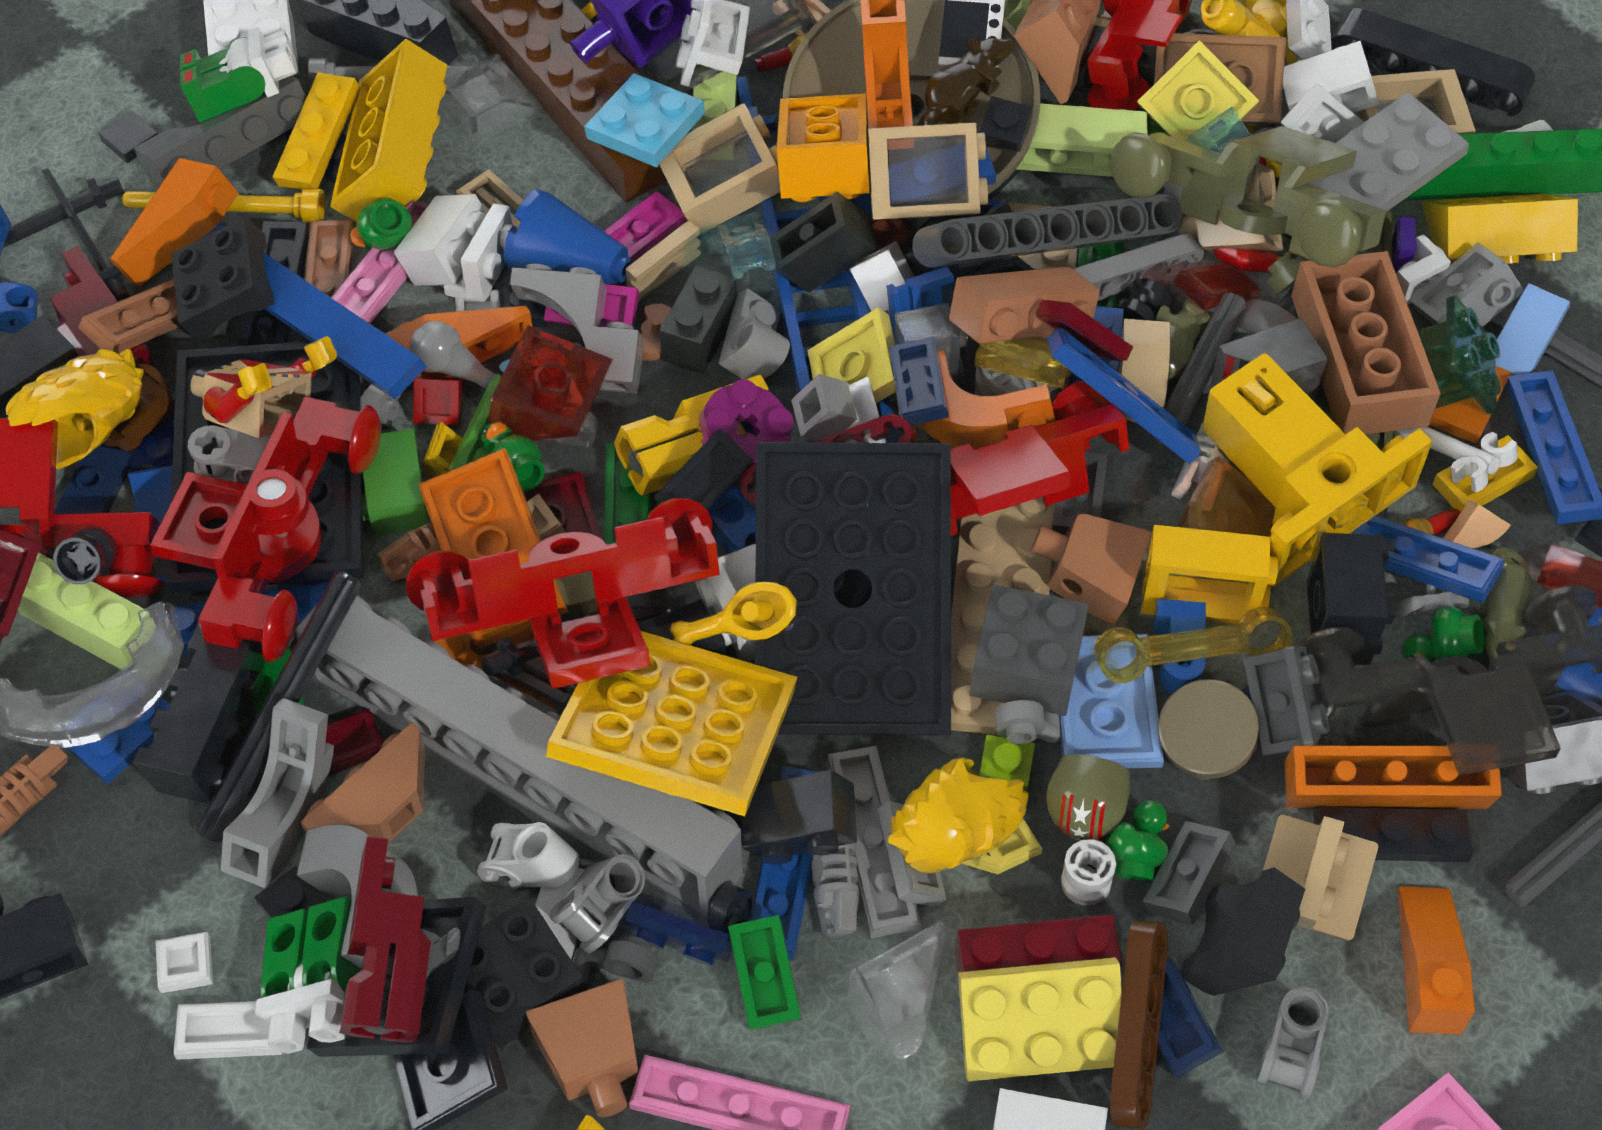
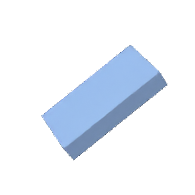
(1530, 330)

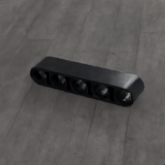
(1403, 48)

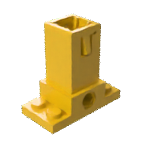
(1305, 461)

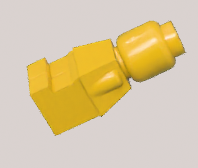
(1233, 18)

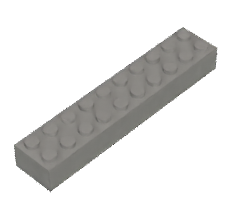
(505, 746)

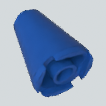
(562, 240)

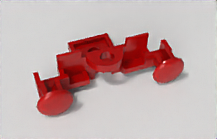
(1116, 54)
(1036, 460)
(28, 483)
(498, 590)

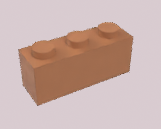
(1006, 303)

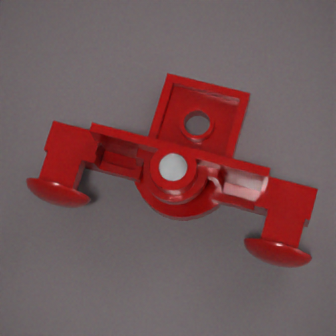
(269, 524)

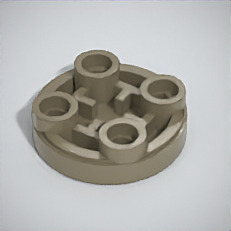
(1208, 729)

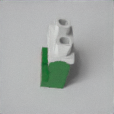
(237, 73)
(305, 975)

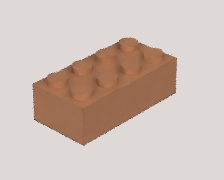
(1375, 357)

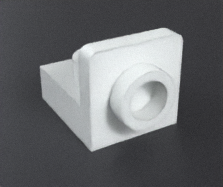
(1426, 266)

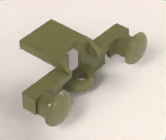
(1217, 185)

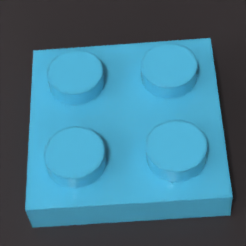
(644, 120)

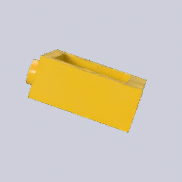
(1209, 556)

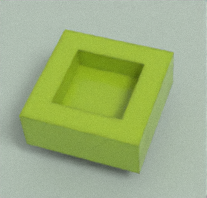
(1006, 760)

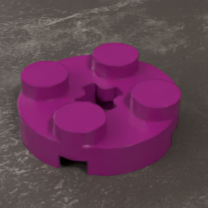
(749, 404)

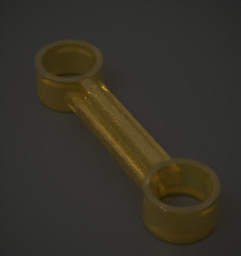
(1189, 644)

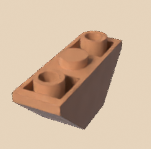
(381, 793)

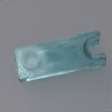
(746, 244)

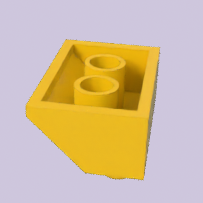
(1505, 225)

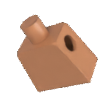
(1094, 562)
(589, 1044)

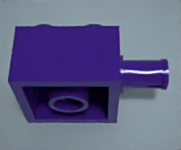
(634, 27)

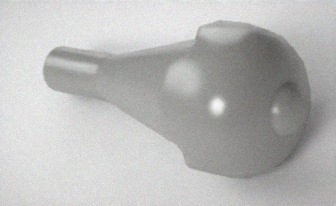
(444, 352)

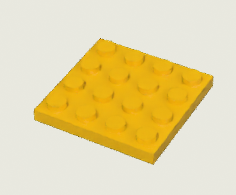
(681, 726)

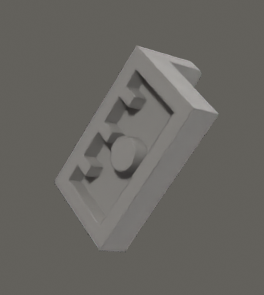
(1478, 281)

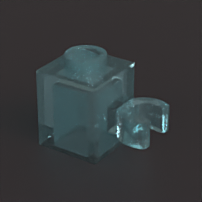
(1220, 131)

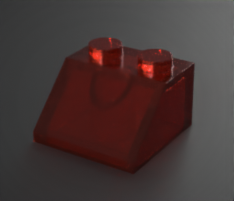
(548, 386)

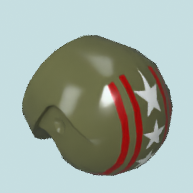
(1087, 796)

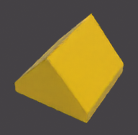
(440, 451)

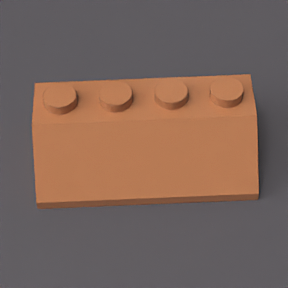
(1058, 39)

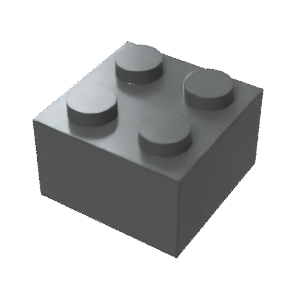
(1028, 648)

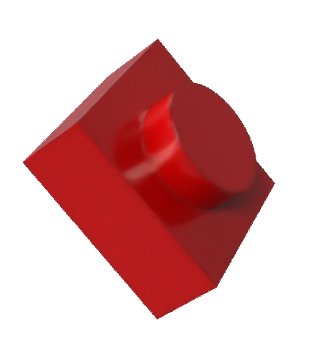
(437, 400)

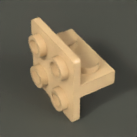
(1329, 867)

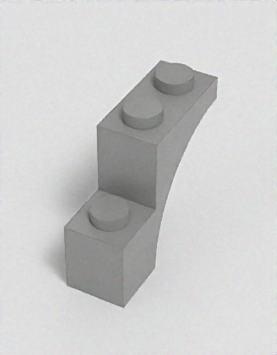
(581, 300)

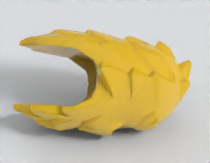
(84, 398)
(956, 817)

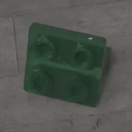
(1463, 357)

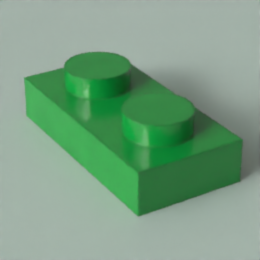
(765, 972)

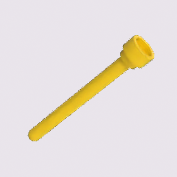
(308, 205)

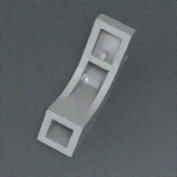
(295, 777)
(332, 866)

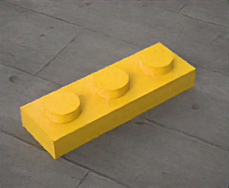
(316, 132)

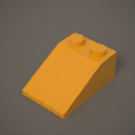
(823, 147)

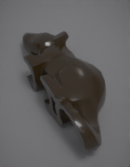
(954, 87)

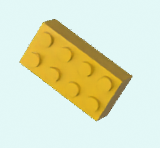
(391, 131)

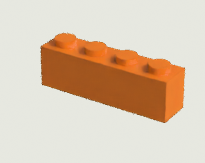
(1384, 779)

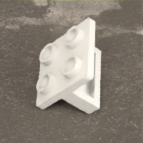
(713, 37)

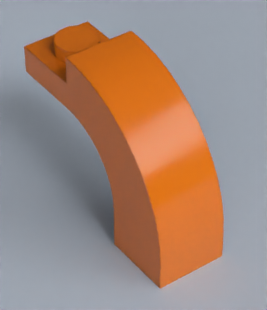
(886, 63)
(987, 418)

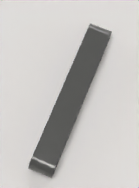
(1046, 230)

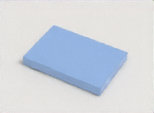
(1109, 716)

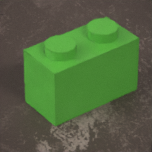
(391, 485)

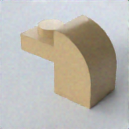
(1149, 359)

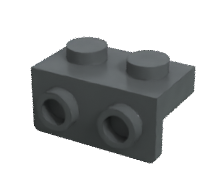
(1286, 699)

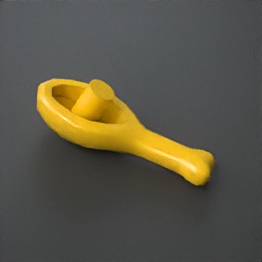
(752, 614)

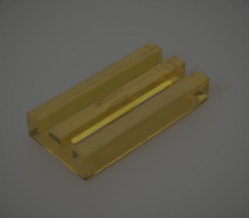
(1024, 359)

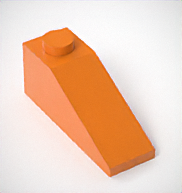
(178, 214)
(481, 331)
(1434, 962)

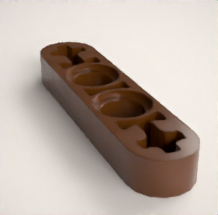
(1139, 1024)

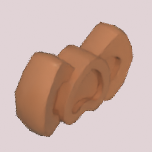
(650, 330)

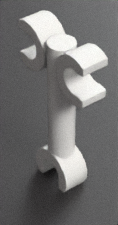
(1469, 459)

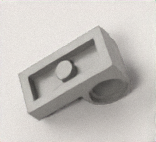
(751, 338)

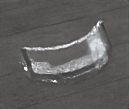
(106, 706)

